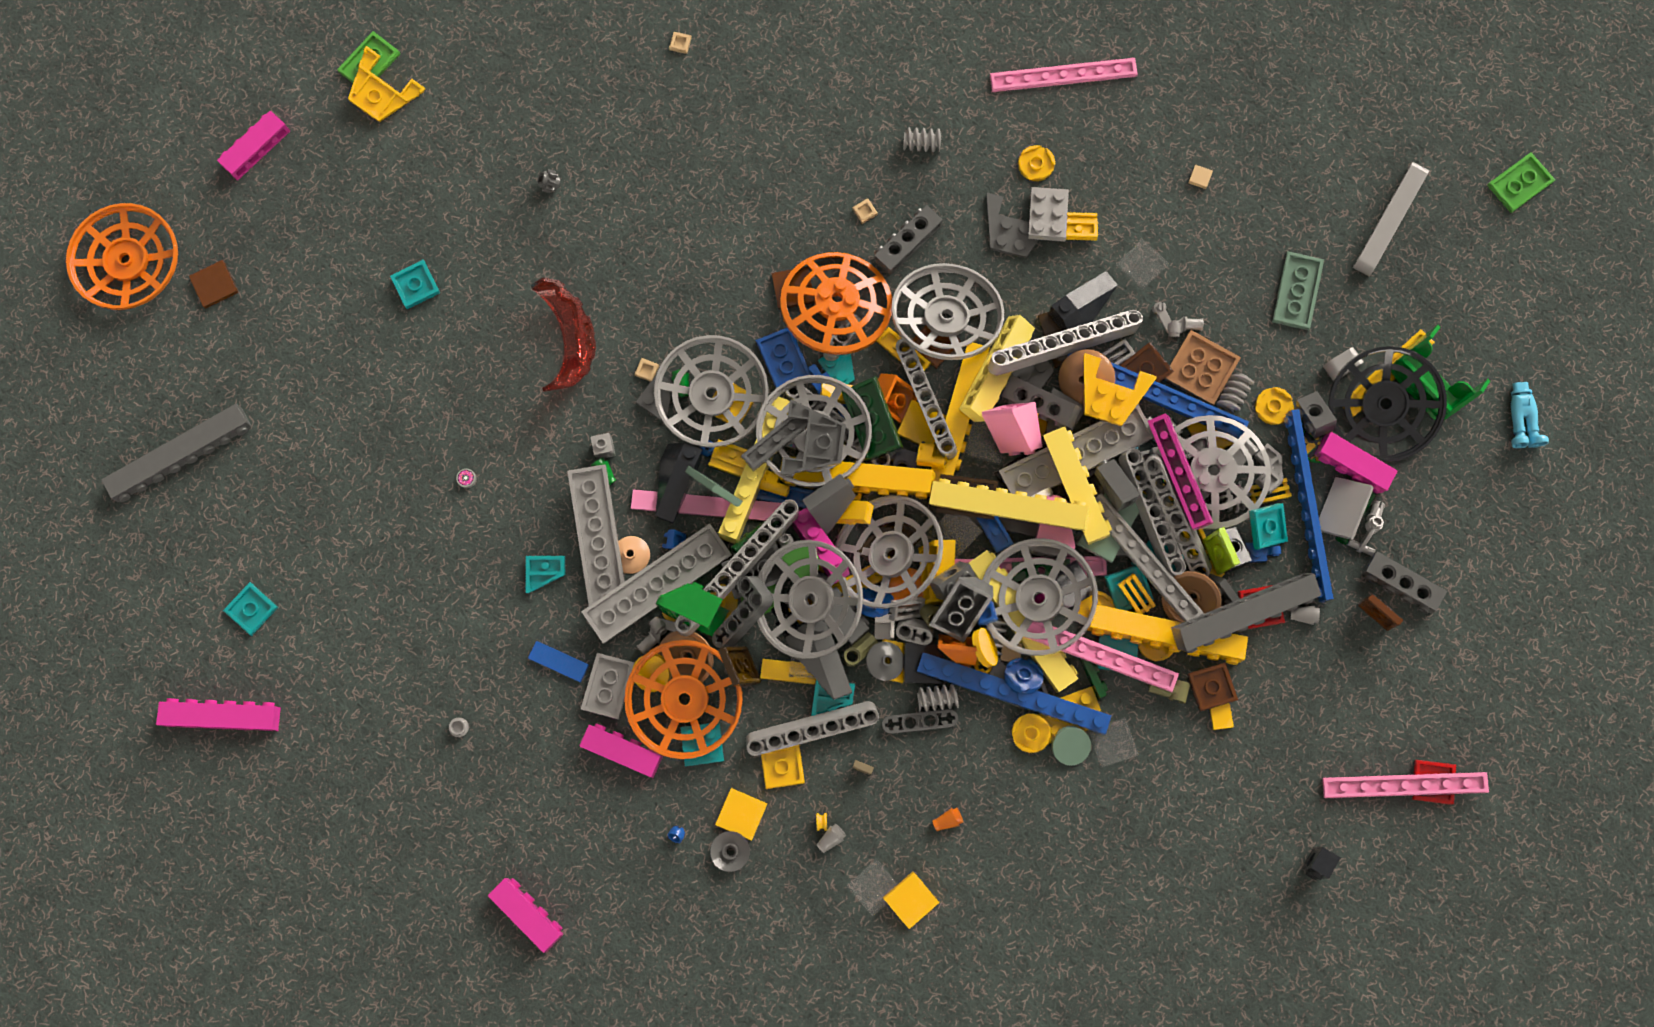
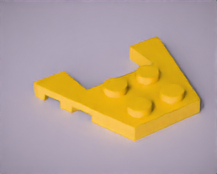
(375, 95)
(1108, 400)

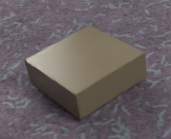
(862, 767)

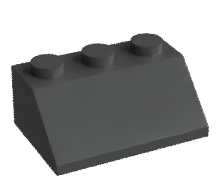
(772, 577)
(962, 607)

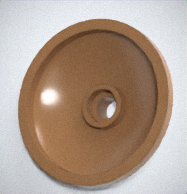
(1072, 370)
(1205, 589)
(681, 652)

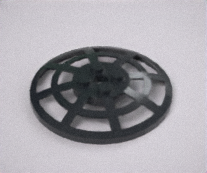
(1398, 402)

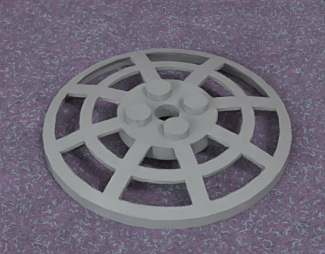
(951, 305)
(710, 380)
(799, 441)
(1226, 466)
(903, 549)
(1045, 585)
(798, 599)

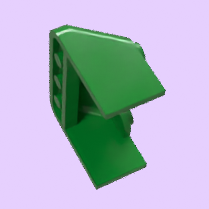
(1457, 395)
(694, 605)

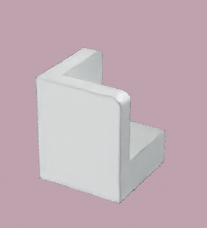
(884, 628)

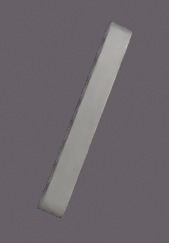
(1064, 342)
(747, 562)

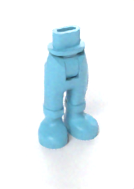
(1524, 406)

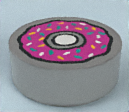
(466, 478)

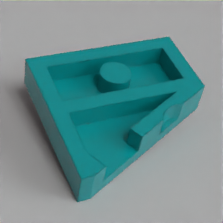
(839, 369)
(543, 570)
(823, 702)

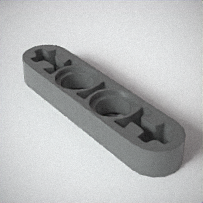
(919, 718)

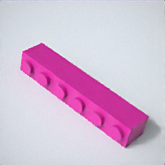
(1180, 472)
(218, 716)

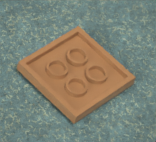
(1202, 368)

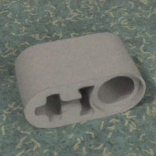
(1337, 363)
(915, 637)

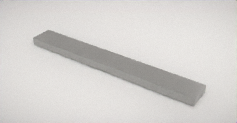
(1149, 564)

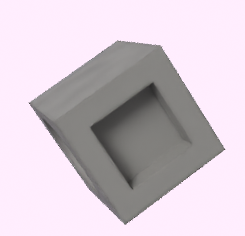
(603, 446)

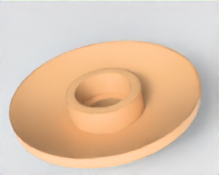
(640, 557)

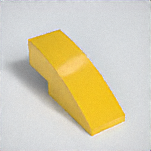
(857, 512)

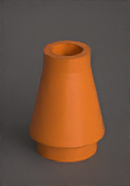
(949, 819)

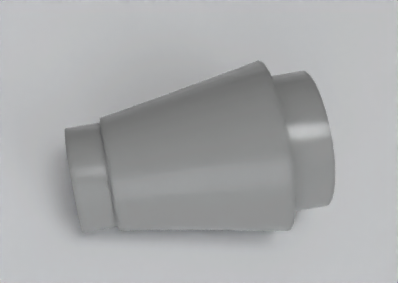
(1306, 614)
(831, 838)

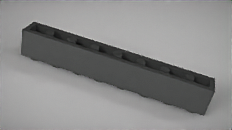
(176, 453)
(1245, 612)

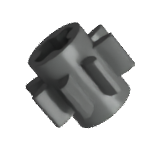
(548, 181)

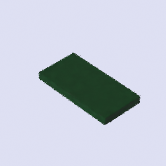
(884, 433)

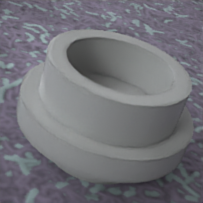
(458, 727)

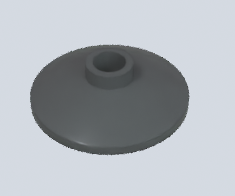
(876, 661)
(719, 851)

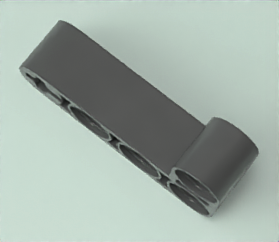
(728, 633)

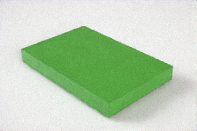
(377, 44)
(1521, 182)

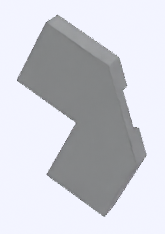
(1276, 468)

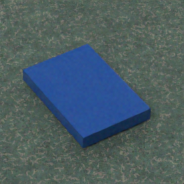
(782, 357)

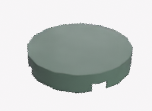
(1071, 745)

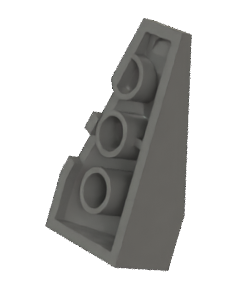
(825, 669)

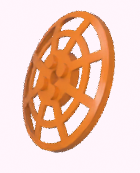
(116, 251)
(834, 310)
(671, 700)

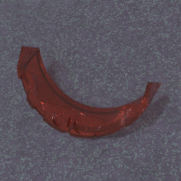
(576, 331)

